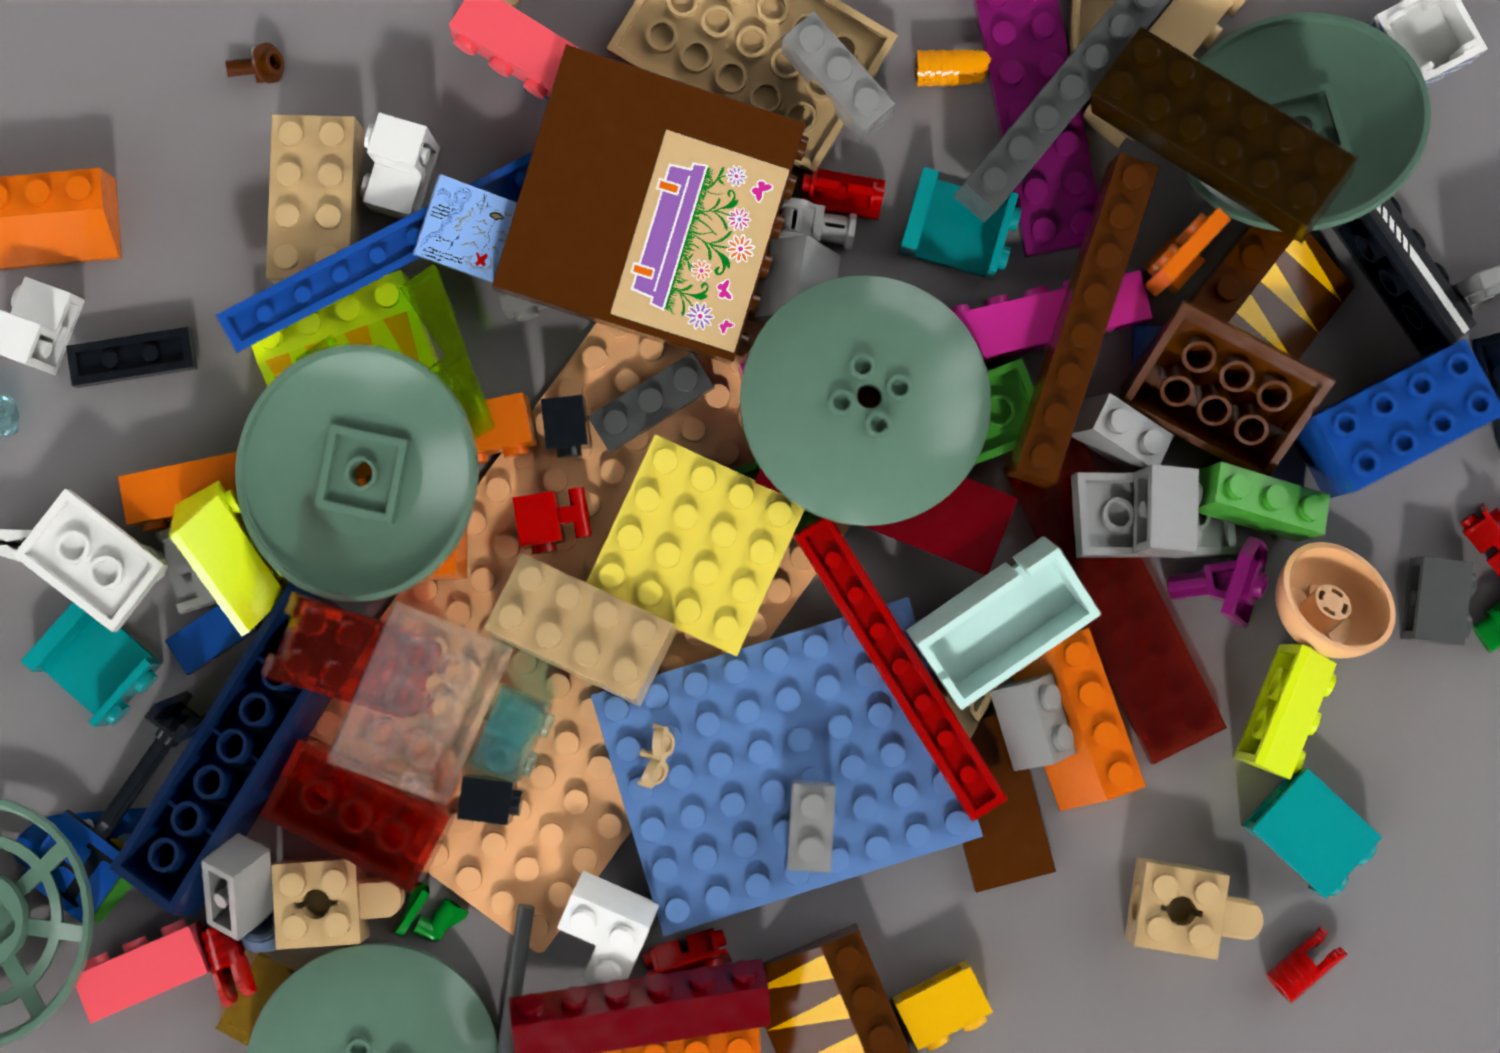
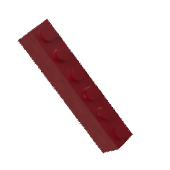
(642, 1010)

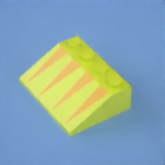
(368, 316)

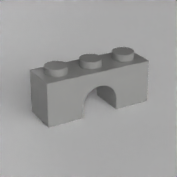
(823, 58)

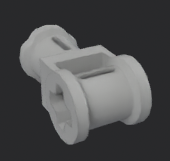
(817, 224)

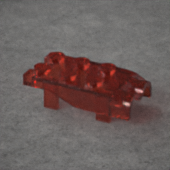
(324, 648)

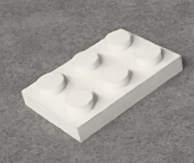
(90, 560)

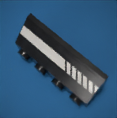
(1407, 278)

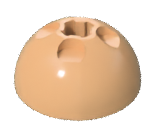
(1334, 601)

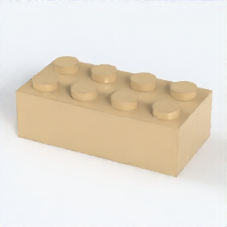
(312, 190)
(581, 629)

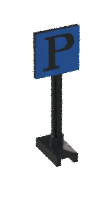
(93, 844)

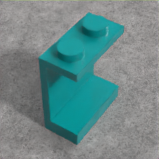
(951, 235)
(94, 664)
(1313, 832)

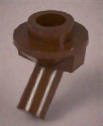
(265, 64)

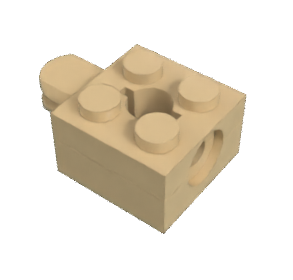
(328, 902)
(1186, 909)

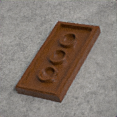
(1013, 833)

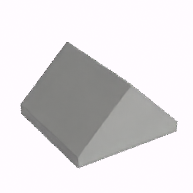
(795, 266)

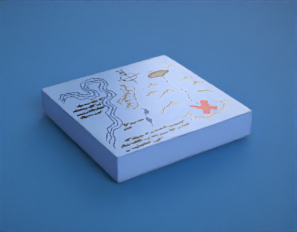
(465, 228)

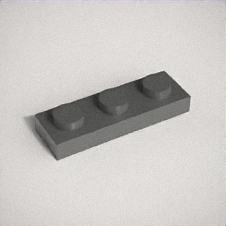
(651, 402)

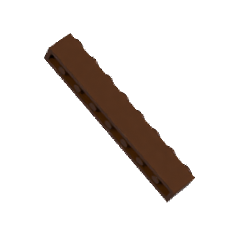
(1082, 321)

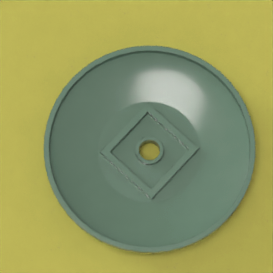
(1340, 83)
(852, 459)
(302, 464)
(374, 1002)

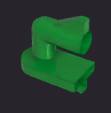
(432, 930)

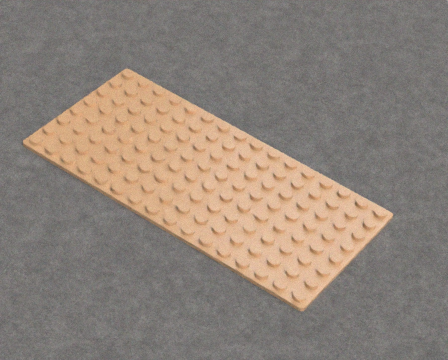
(572, 801)

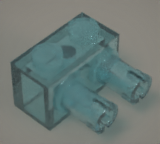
(512, 734)

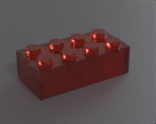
(358, 816)

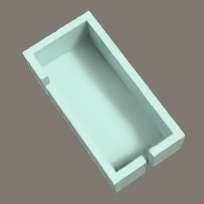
(1003, 622)

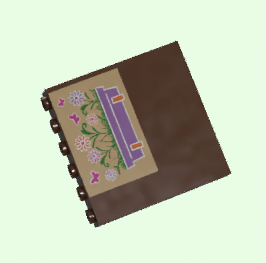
(650, 206)

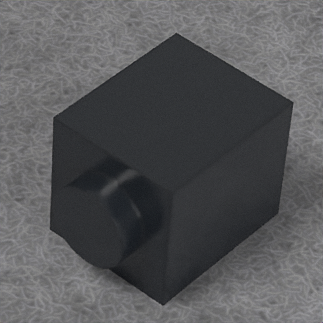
(566, 425)
(489, 799)

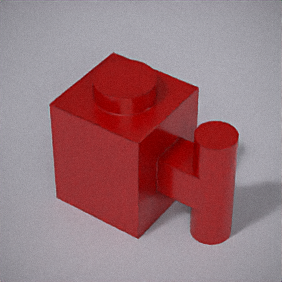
(542, 519)

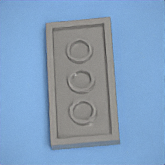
(1106, 513)

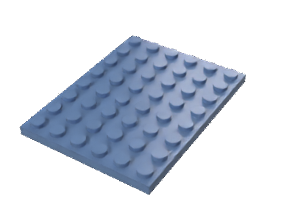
(741, 735)

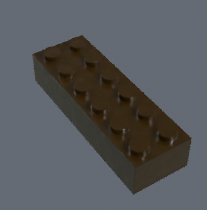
(1222, 134)

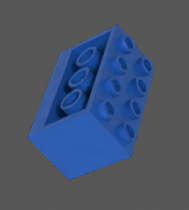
(1397, 420)

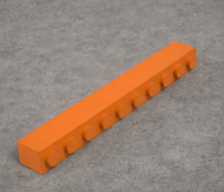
(152, 494)

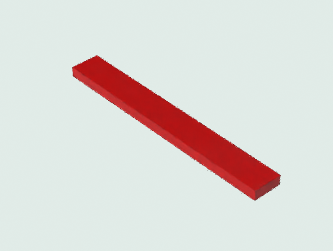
(900, 668)

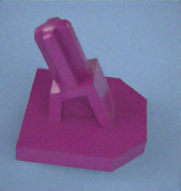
(1232, 582)

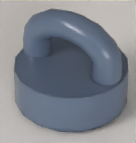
(262, 937)

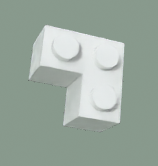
(402, 167)
(39, 325)
(612, 921)

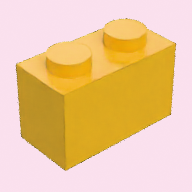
(943, 1006)

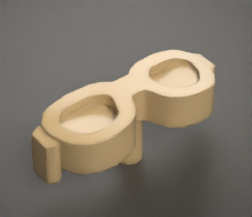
(662, 747)

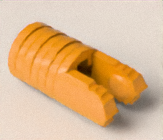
(950, 67)

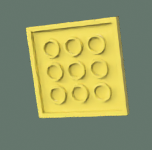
(696, 544)

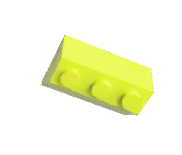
(221, 552)
(1287, 710)

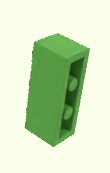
(1262, 502)

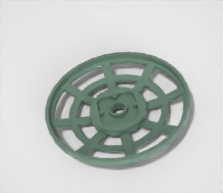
(17, 924)

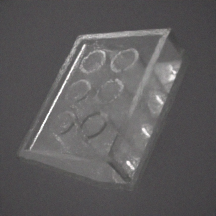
(420, 703)

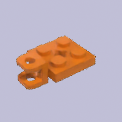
(1180, 254)

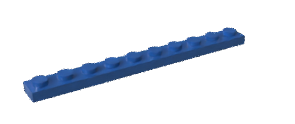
(346, 270)

